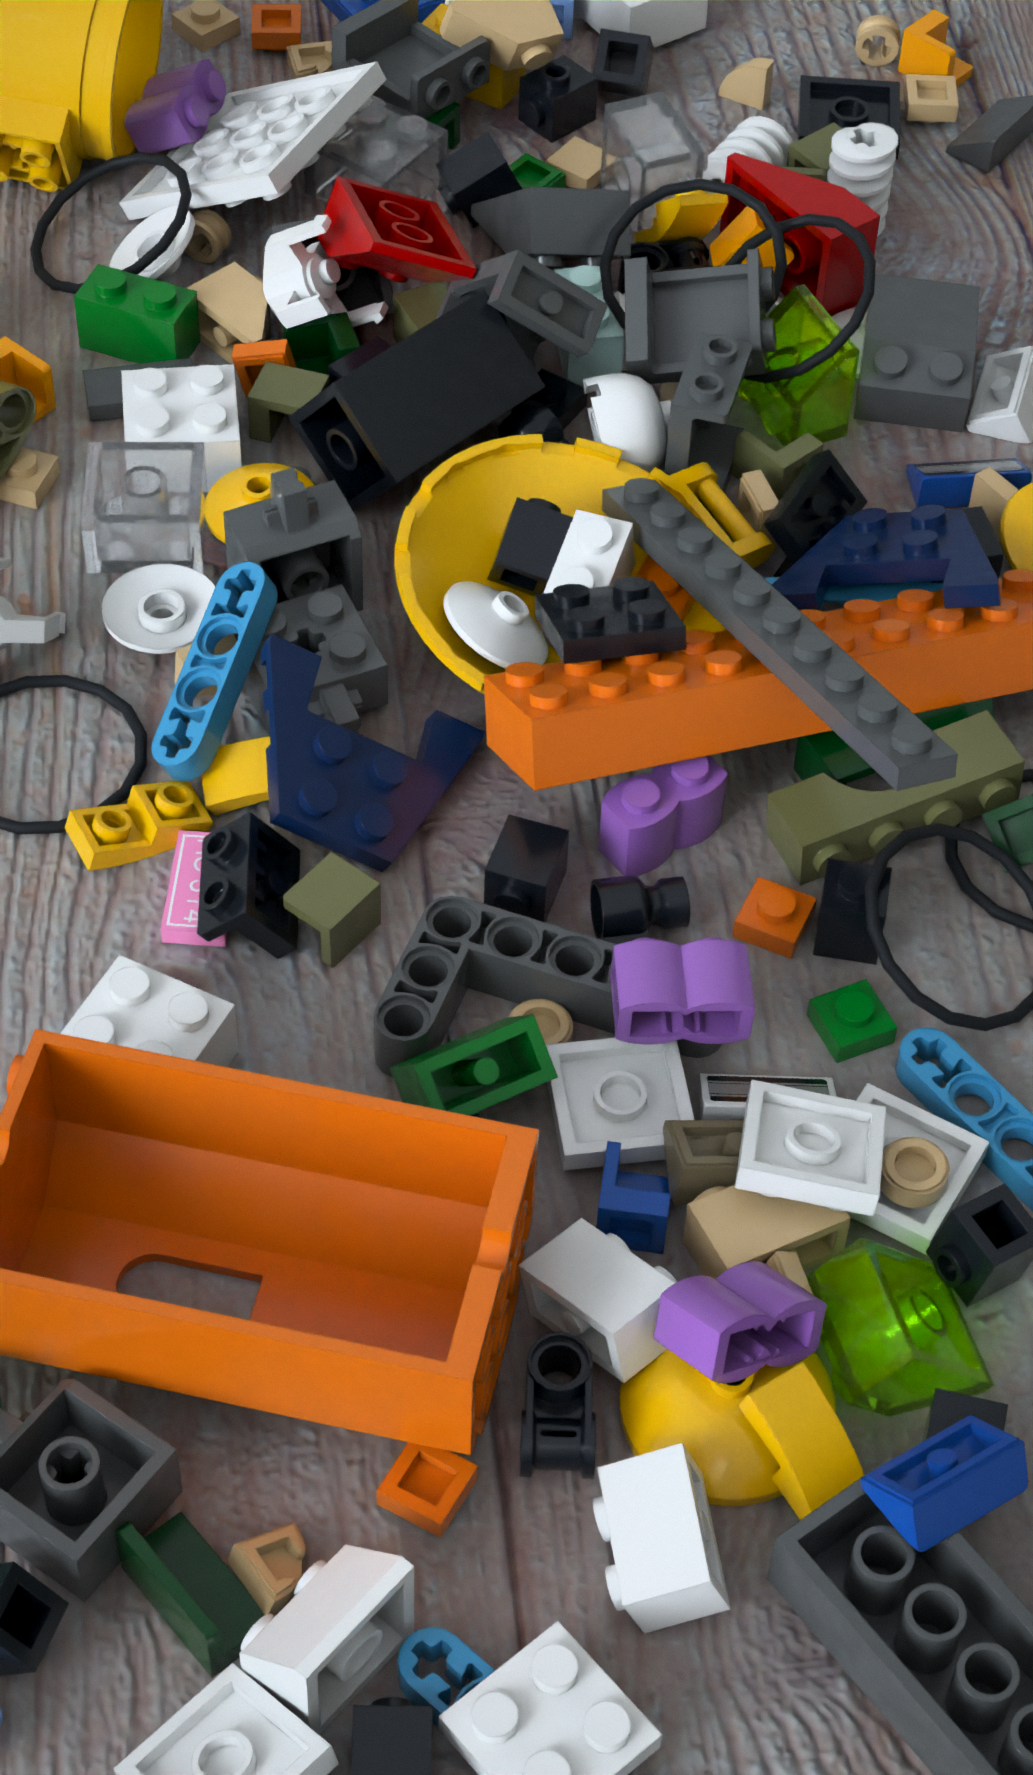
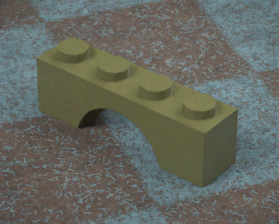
(835, 821)

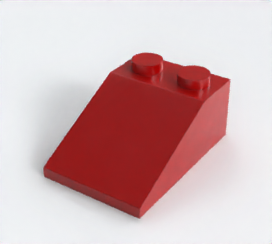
(392, 235)
(822, 255)

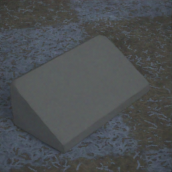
(995, 133)

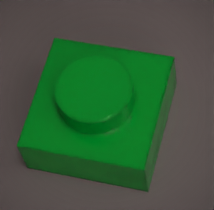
(851, 1021)

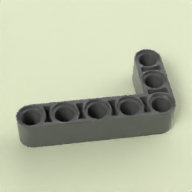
(498, 954)

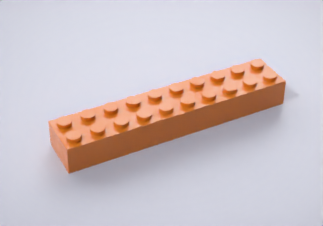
(716, 697)

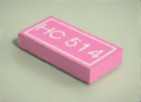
(182, 898)

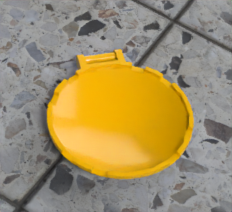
(464, 505)

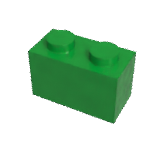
(136, 317)
(477, 1068)

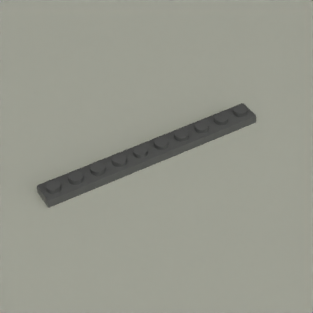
(783, 638)

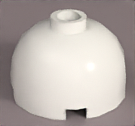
(629, 417)

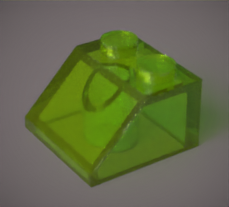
(821, 397)
(894, 1330)

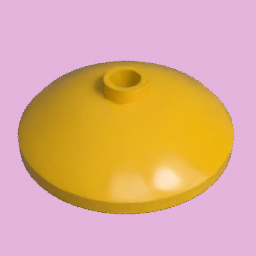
(679, 1404)

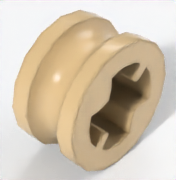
(879, 26)
(217, 233)

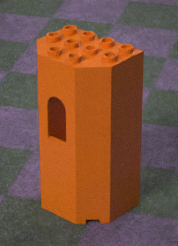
(366, 1218)

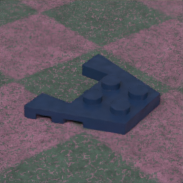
(896, 549)
(342, 784)

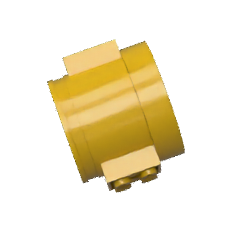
(70, 81)

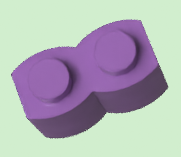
(175, 107)
(661, 813)
(681, 991)
(739, 1321)

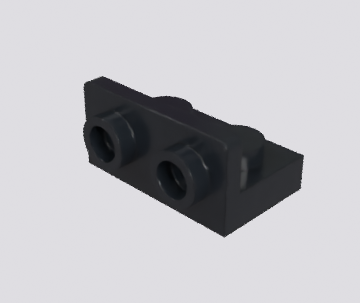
(812, 507)
(244, 882)

